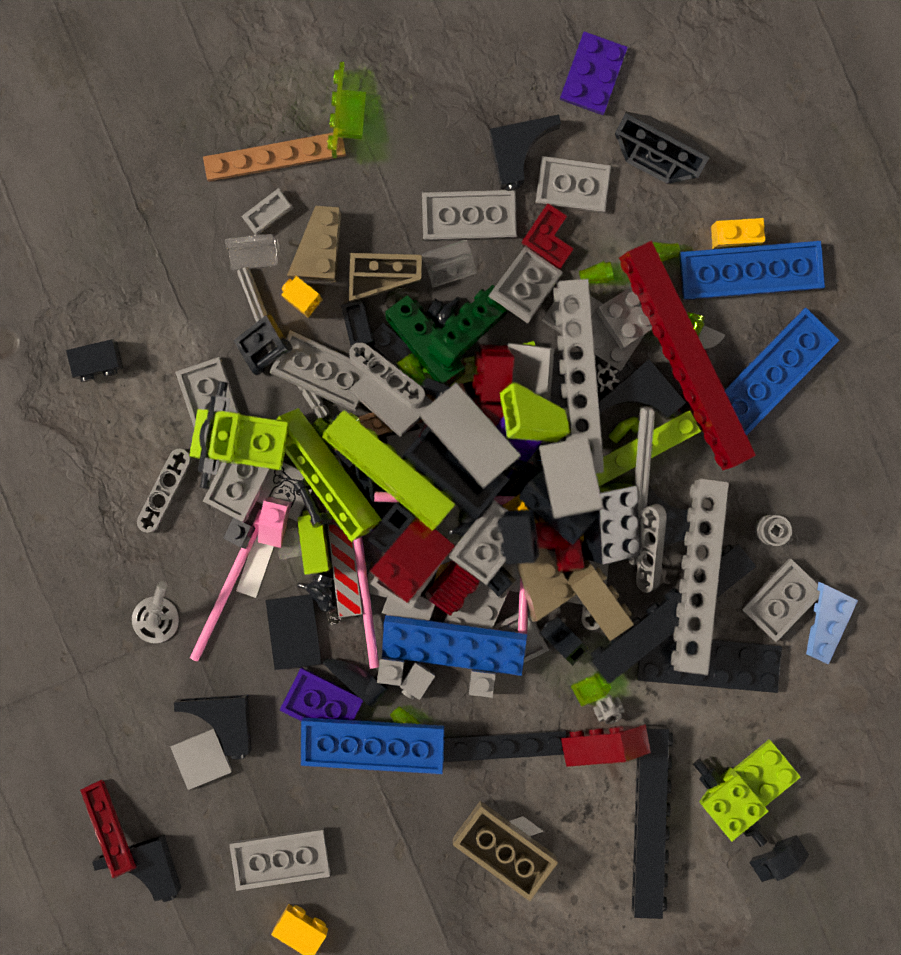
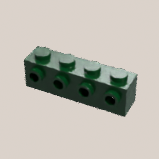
(466, 328)
(415, 330)

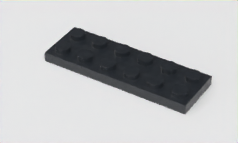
(730, 666)

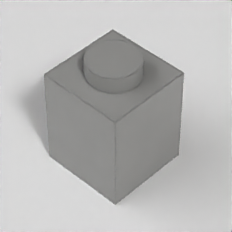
(390, 671)
(417, 681)
(481, 683)

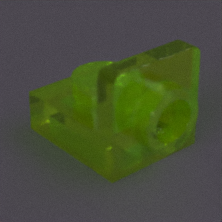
(590, 689)

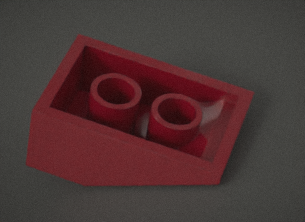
(412, 559)

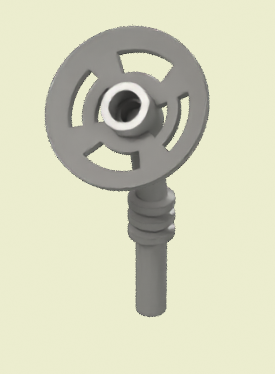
(156, 616)

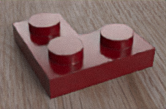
(542, 237)
(568, 555)

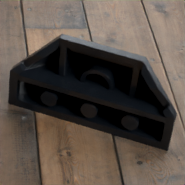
(659, 149)

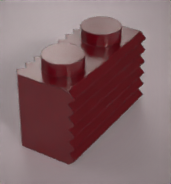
(452, 587)

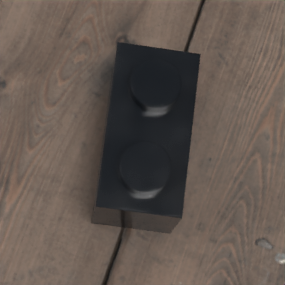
(95, 360)
(518, 536)

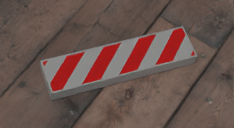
(344, 572)

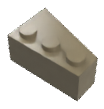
(319, 247)
(381, 273)
(544, 585)
(600, 599)

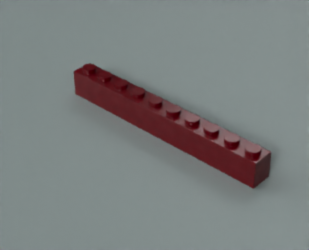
(686, 356)

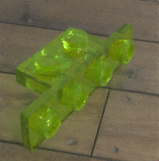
(348, 113)

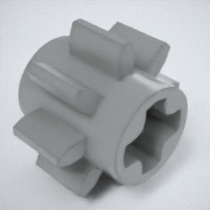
(610, 374)
(609, 709)

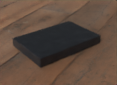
(293, 631)

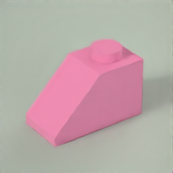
(273, 521)

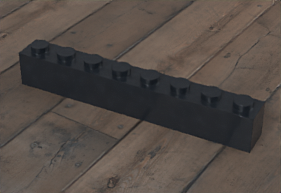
(662, 619)
(651, 827)

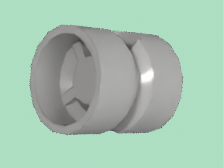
(773, 530)

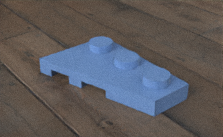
(830, 622)

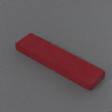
(108, 829)

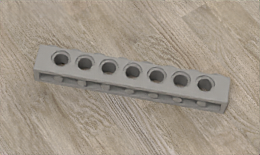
(579, 291)
(716, 493)

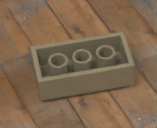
(505, 850)

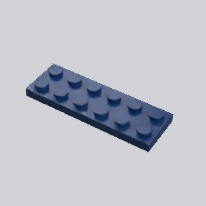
(751, 270)
(779, 368)
(453, 645)
(372, 745)

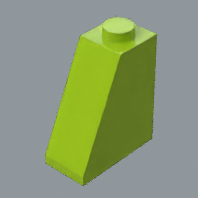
(532, 416)
(313, 546)

